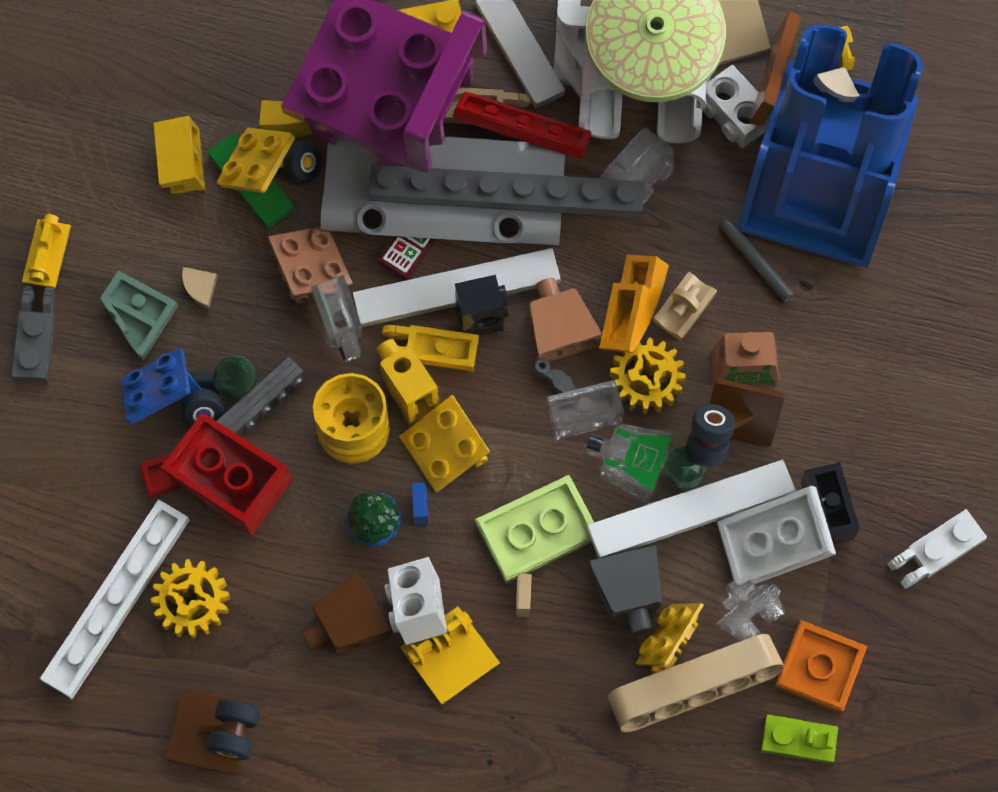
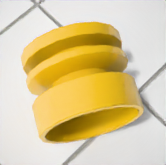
(355, 401)

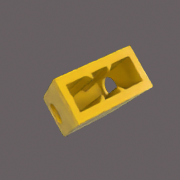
(407, 381)

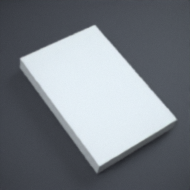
(776, 537)

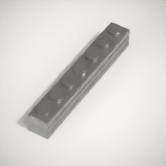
(263, 397)

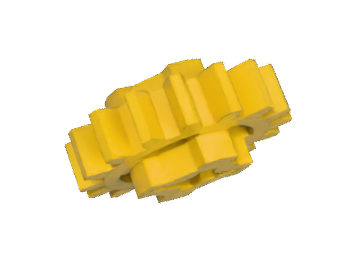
(660, 370)
(195, 584)

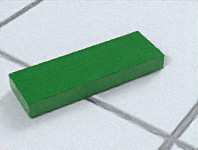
(268, 206)

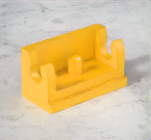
(179, 155)

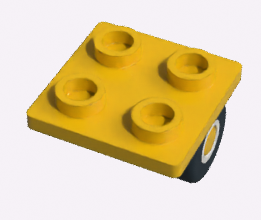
(265, 154)

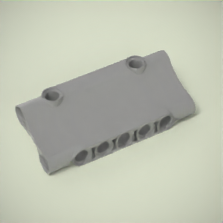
(348, 188)

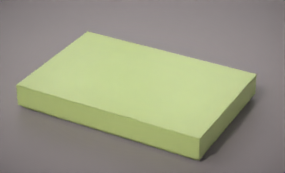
(536, 528)

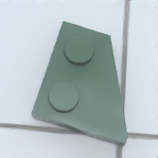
(137, 311)

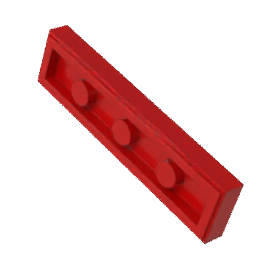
(522, 124)

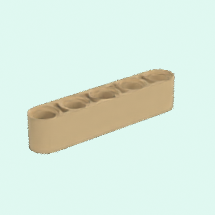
(695, 683)

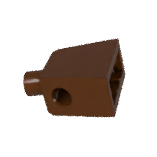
(348, 618)

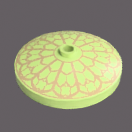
(653, 62)

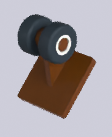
(735, 413)
(211, 732)

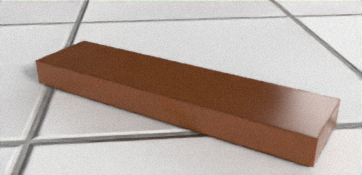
(775, 69)

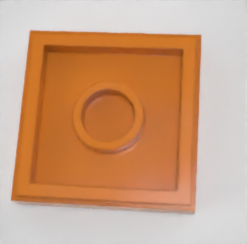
(821, 666)

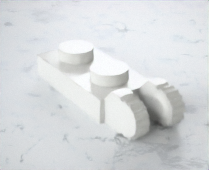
(940, 547)

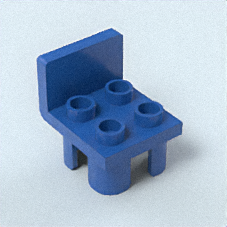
(831, 162)

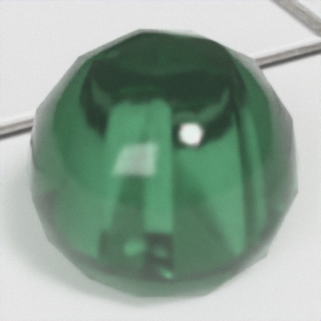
(234, 376)
(682, 470)

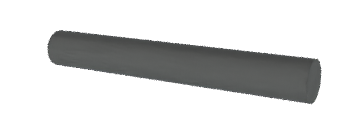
(756, 260)

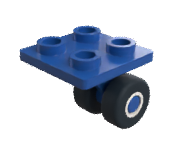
(168, 381)

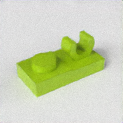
(799, 739)

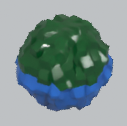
(373, 519)

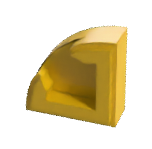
(846, 58)

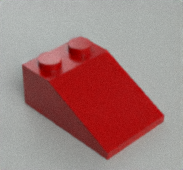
(228, 473)

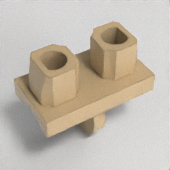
(684, 306)

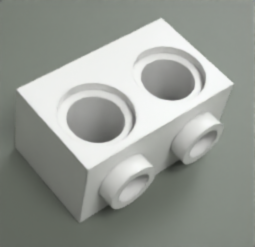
(740, 105)
(416, 601)

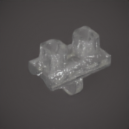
(762, 600)

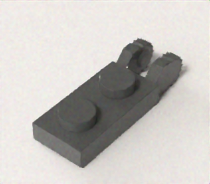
(34, 338)

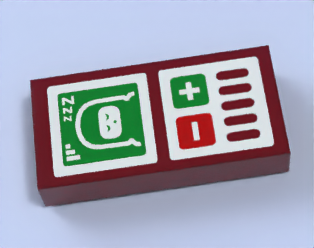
(405, 255)

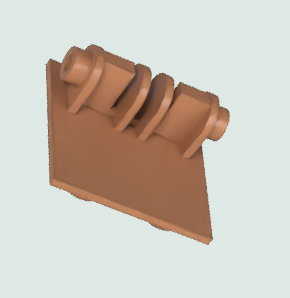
(307, 260)

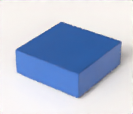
(420, 507)

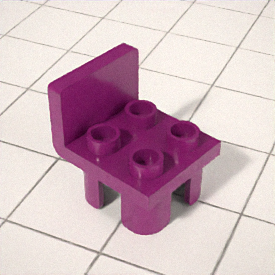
(384, 80)

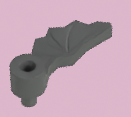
(558, 379)

